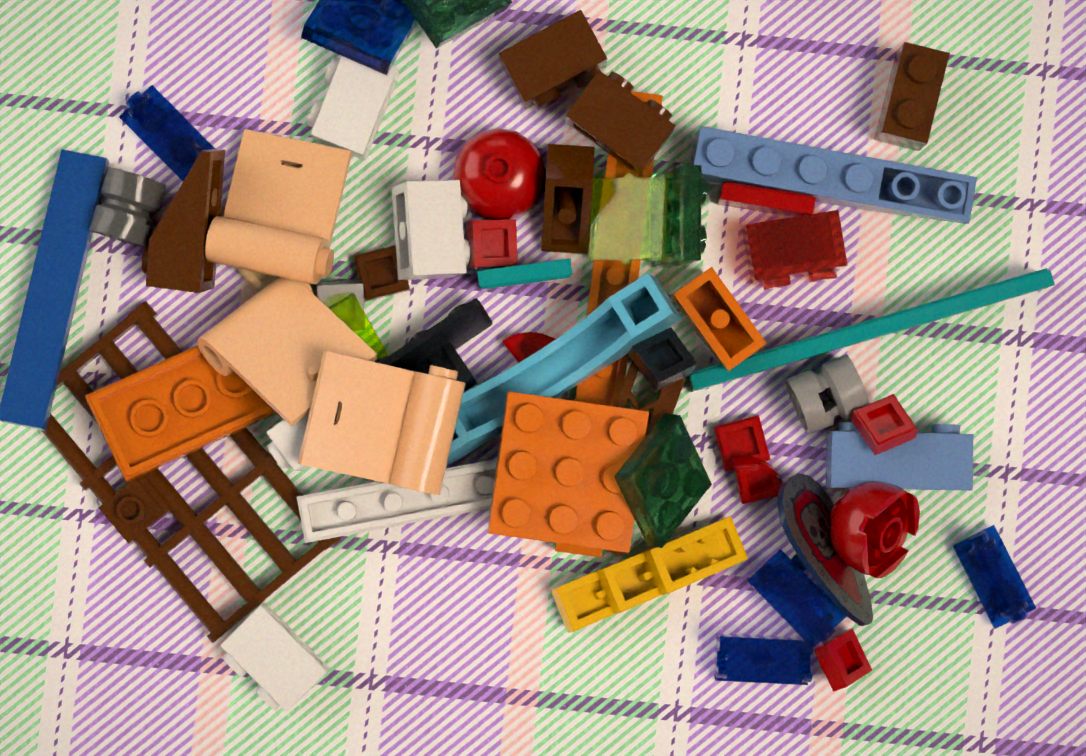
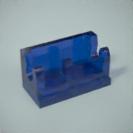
(762, 659)

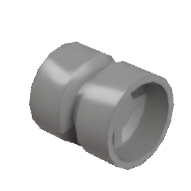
(841, 385)

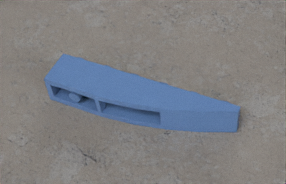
(833, 176)

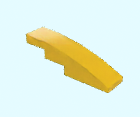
(649, 574)

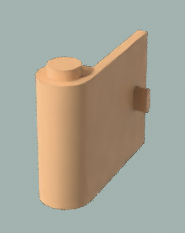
(280, 214)
(279, 345)
(388, 422)

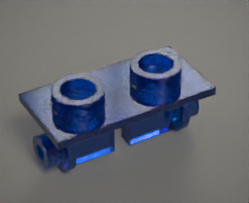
(164, 130)
(994, 577)
(797, 599)

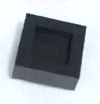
(663, 359)

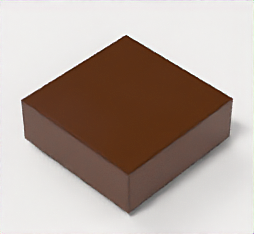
(380, 274)

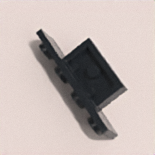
(439, 343)

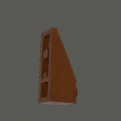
(178, 243)

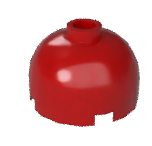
(500, 174)
(872, 527)

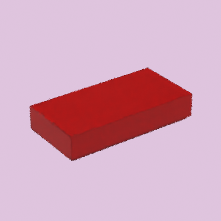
(765, 200)

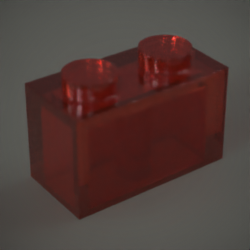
(795, 248)

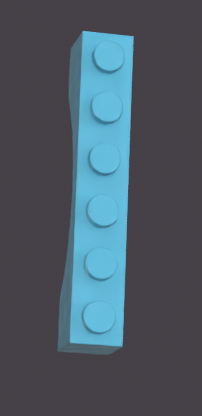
(578, 354)

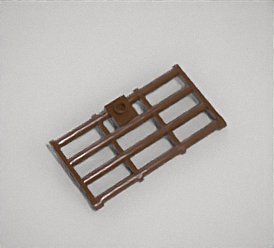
(153, 496)

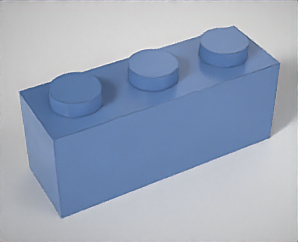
(926, 463)

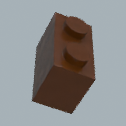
(553, 61)
(912, 96)
(621, 121)

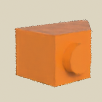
(718, 319)

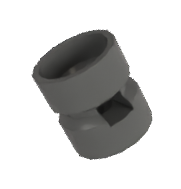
(127, 207)

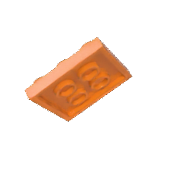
(560, 472)

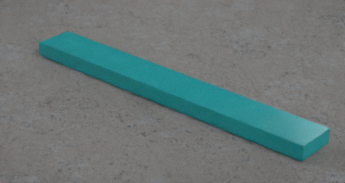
(873, 329)

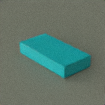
(525, 274)

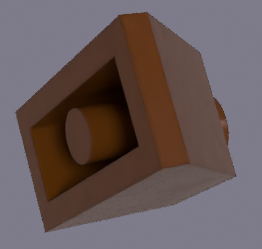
(568, 198)

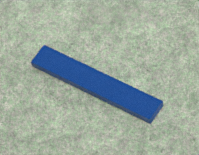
(53, 291)

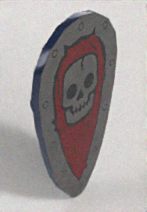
(806, 521)

